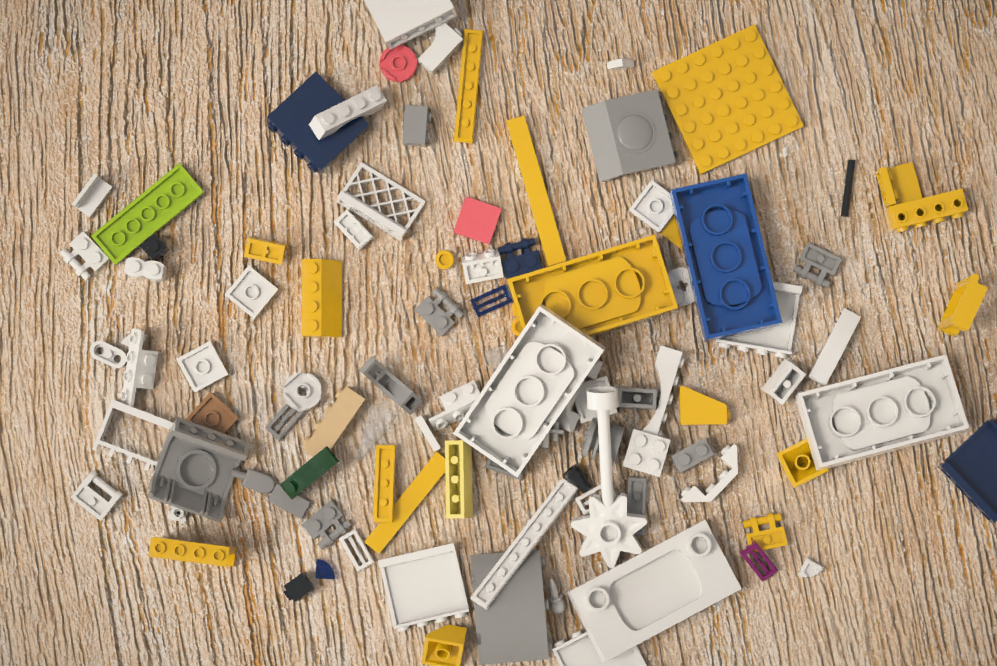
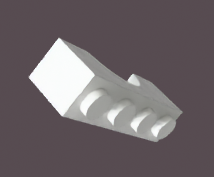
(344, 112)

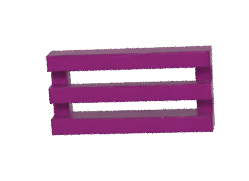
(750, 549)

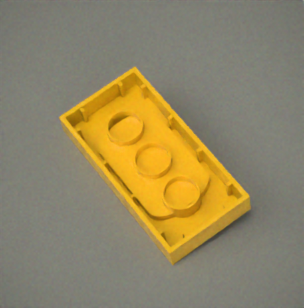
(599, 288)

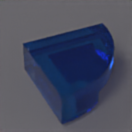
(324, 570)

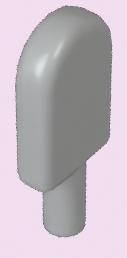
(255, 480)

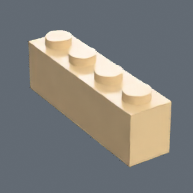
(335, 422)

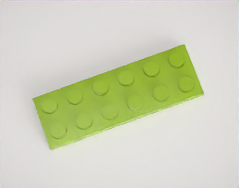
(147, 214)

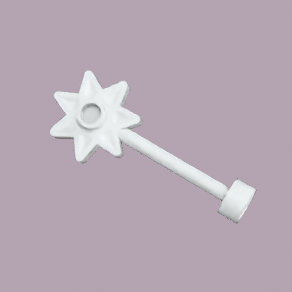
(608, 525)

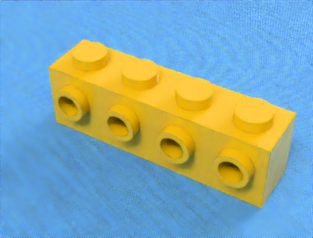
(927, 209)

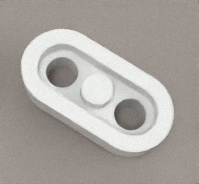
(108, 355)

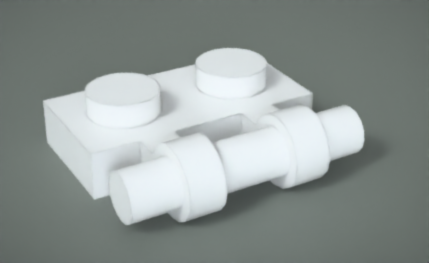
(89, 251)

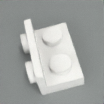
(482, 266)

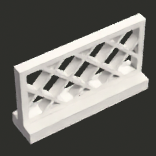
(375, 216)

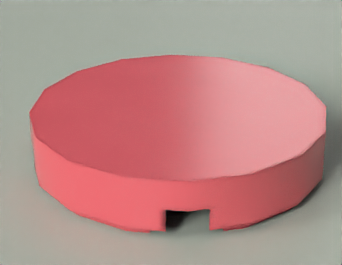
(398, 63)

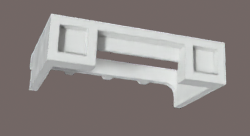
(135, 412)

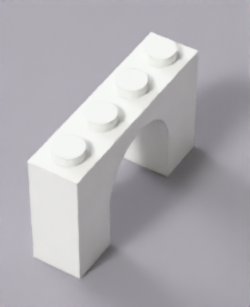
(444, 45)

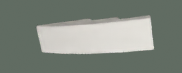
(834, 347)

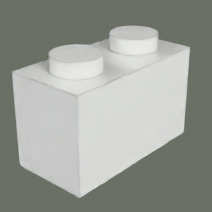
(783, 381)

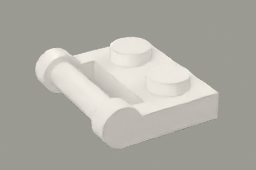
(92, 500)

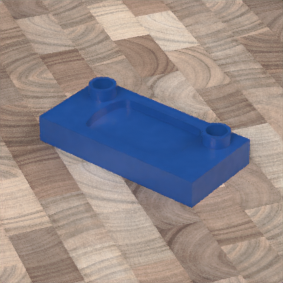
(725, 257)

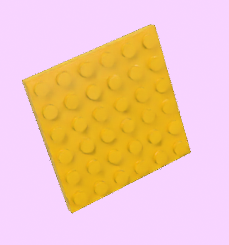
(727, 99)

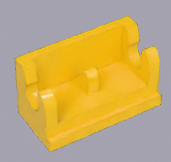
(265, 250)

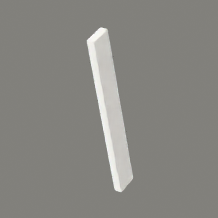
(524, 543)

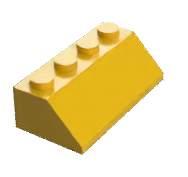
(321, 298)

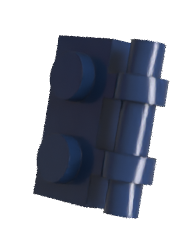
(520, 264)

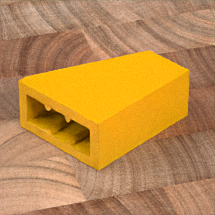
(700, 409)

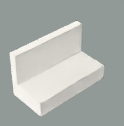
(92, 195)

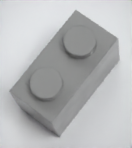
(415, 126)
(637, 398)
(691, 455)

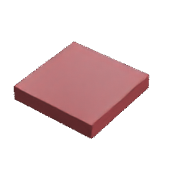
(477, 220)

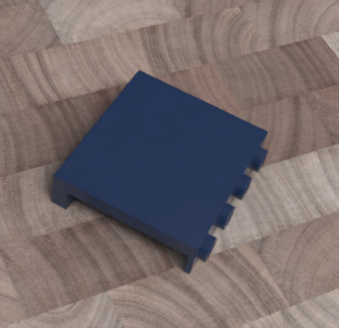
(296, 112)
(974, 469)

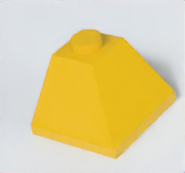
(444, 646)

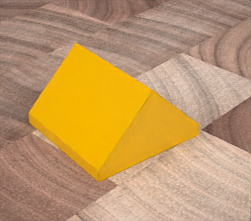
(798, 463)

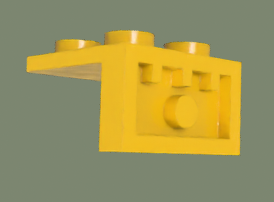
(898, 184)

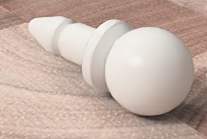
(557, 604)

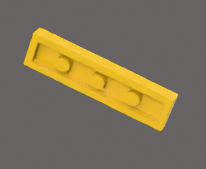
(384, 484)

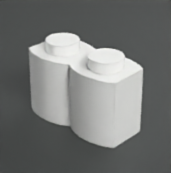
(139, 269)

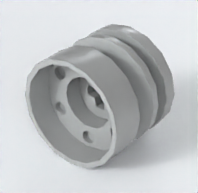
(591, 439)

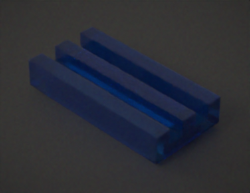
(477, 307)

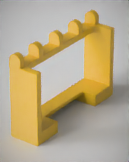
(962, 306)

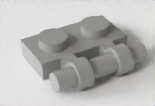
(819, 259)
(435, 315)
(324, 519)

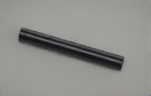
(848, 188)

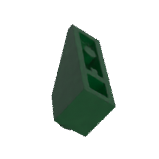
(309, 473)

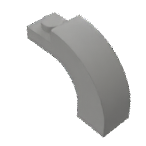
(390, 385)

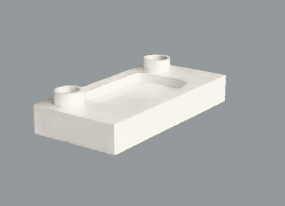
(529, 390)
(881, 412)
(653, 590)

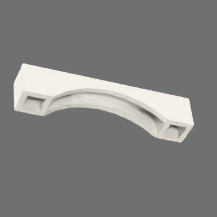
(666, 366)

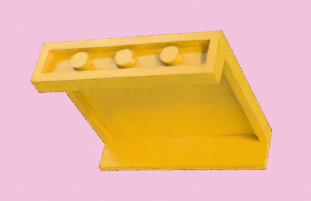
(192, 551)

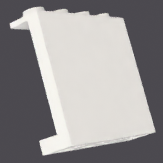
(407, 19)
(773, 339)
(424, 586)
(581, 652)

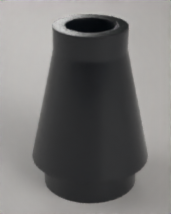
(577, 477)

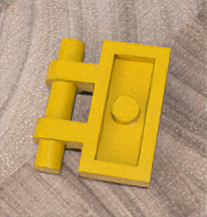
(767, 538)

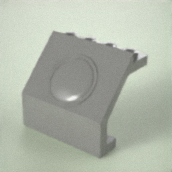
(630, 135)
(196, 469)

